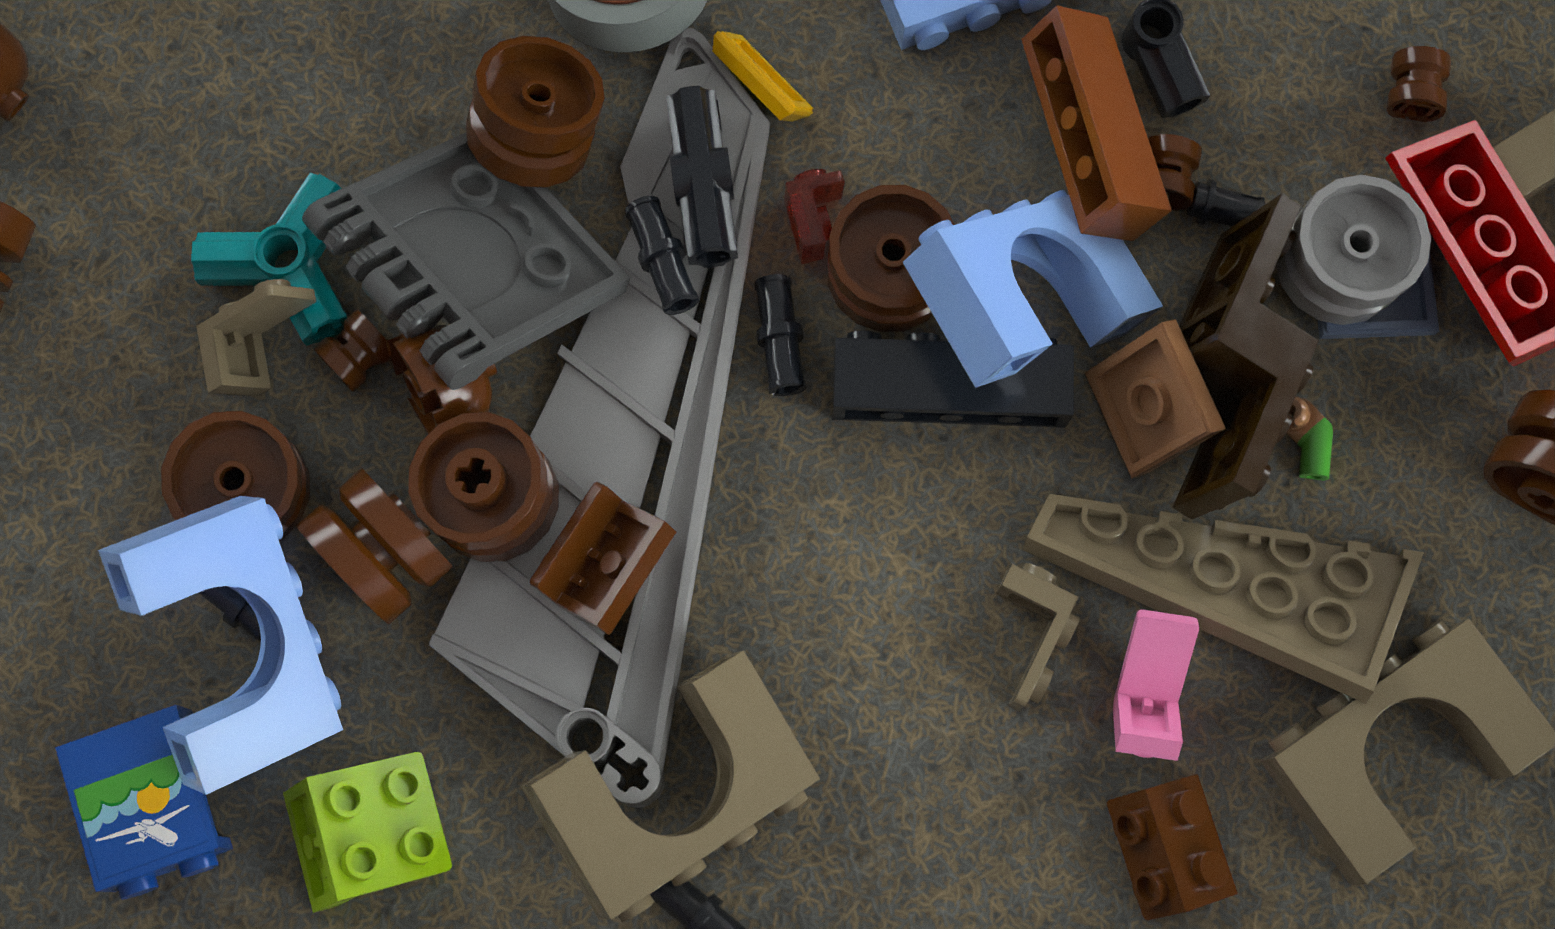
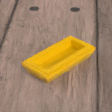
(760, 77)

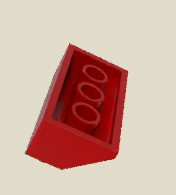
(1485, 235)

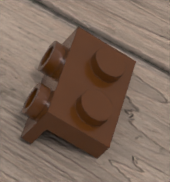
(602, 558)
(1171, 848)

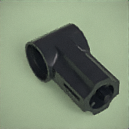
(1167, 61)

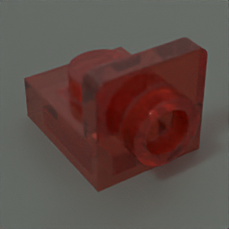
(810, 223)

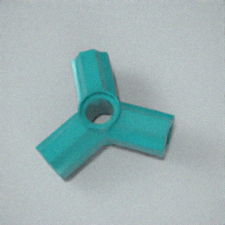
(251, 259)

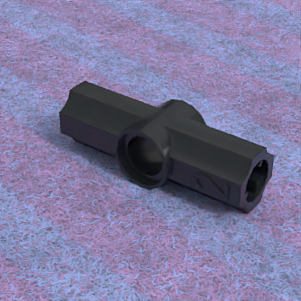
(701, 177)

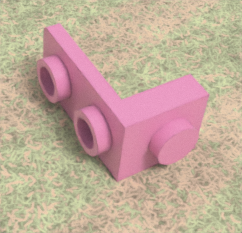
(1151, 685)

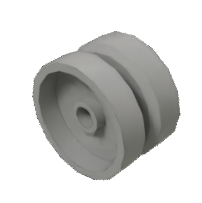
(1354, 250)

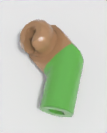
(1314, 437)

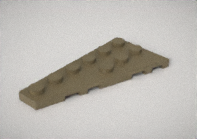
(1255, 586)

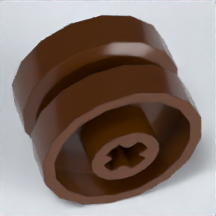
(534, 111)
(866, 230)
(232, 444)
(1524, 462)
(483, 487)
(375, 545)

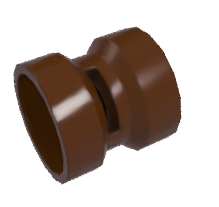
(1418, 83)
(1176, 161)
(354, 350)

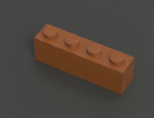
(1095, 125)

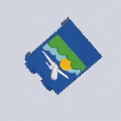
(134, 807)

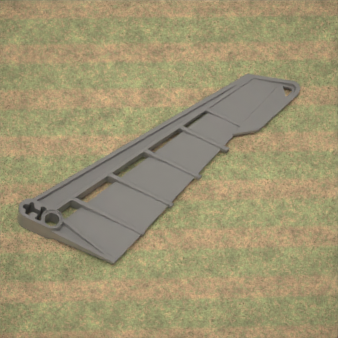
(607, 429)

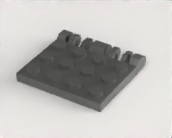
(468, 249)

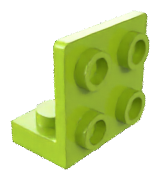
(366, 829)

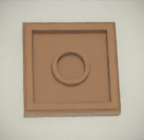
(1154, 399)

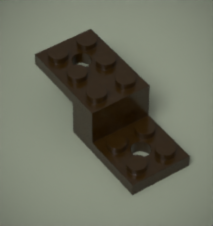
(1246, 358)

